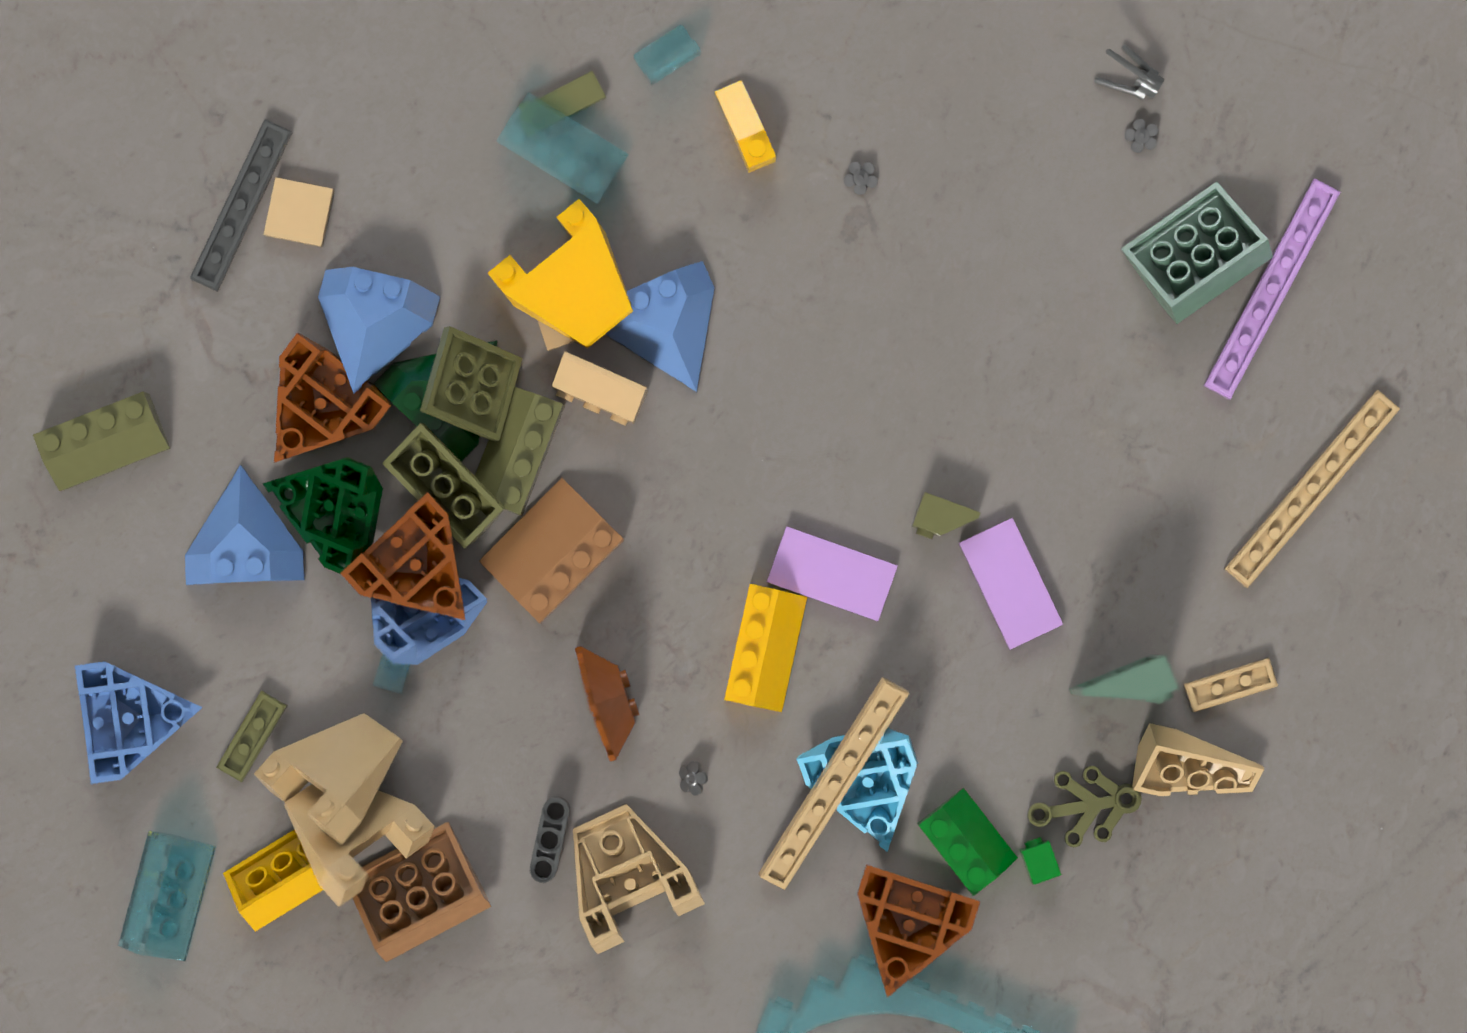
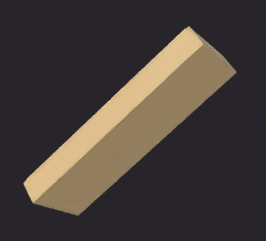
(1230, 685)

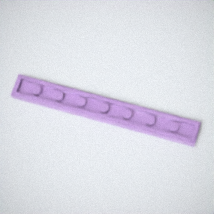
(1272, 289)

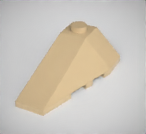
(1180, 763)

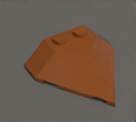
(318, 402)
(412, 563)
(608, 699)
(910, 923)

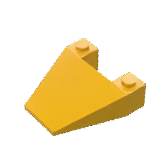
(573, 288)

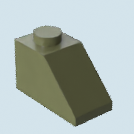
(940, 516)

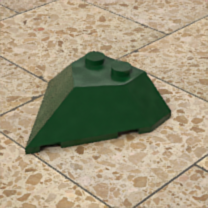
(405, 387)
(332, 508)

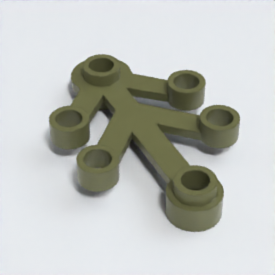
(1089, 806)

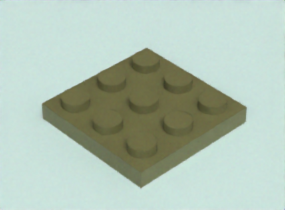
(471, 384)

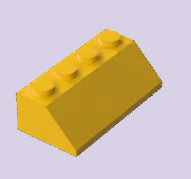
(765, 648)
(272, 881)

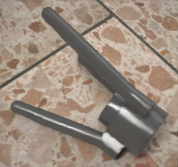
(1147, 80)

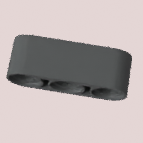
(540, 851)

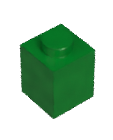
(1039, 860)

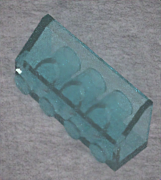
(562, 148)
(166, 896)

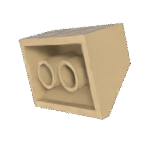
(599, 389)

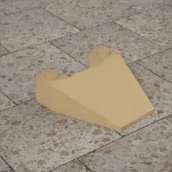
(341, 762)
(334, 863)
(621, 866)

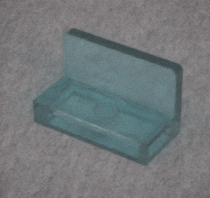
(667, 54)

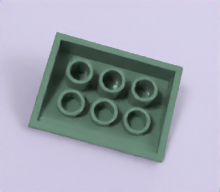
(1198, 252)
(1141, 680)

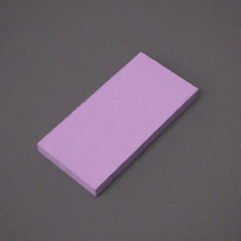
(832, 573)
(1010, 583)

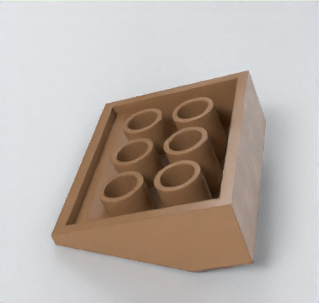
(551, 550)
(419, 895)

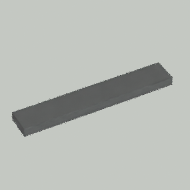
(241, 205)

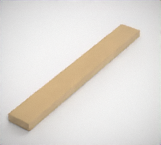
(1312, 488)
(833, 783)

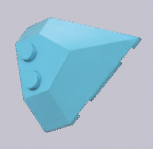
(879, 788)

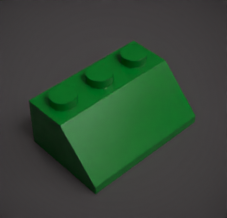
(967, 841)

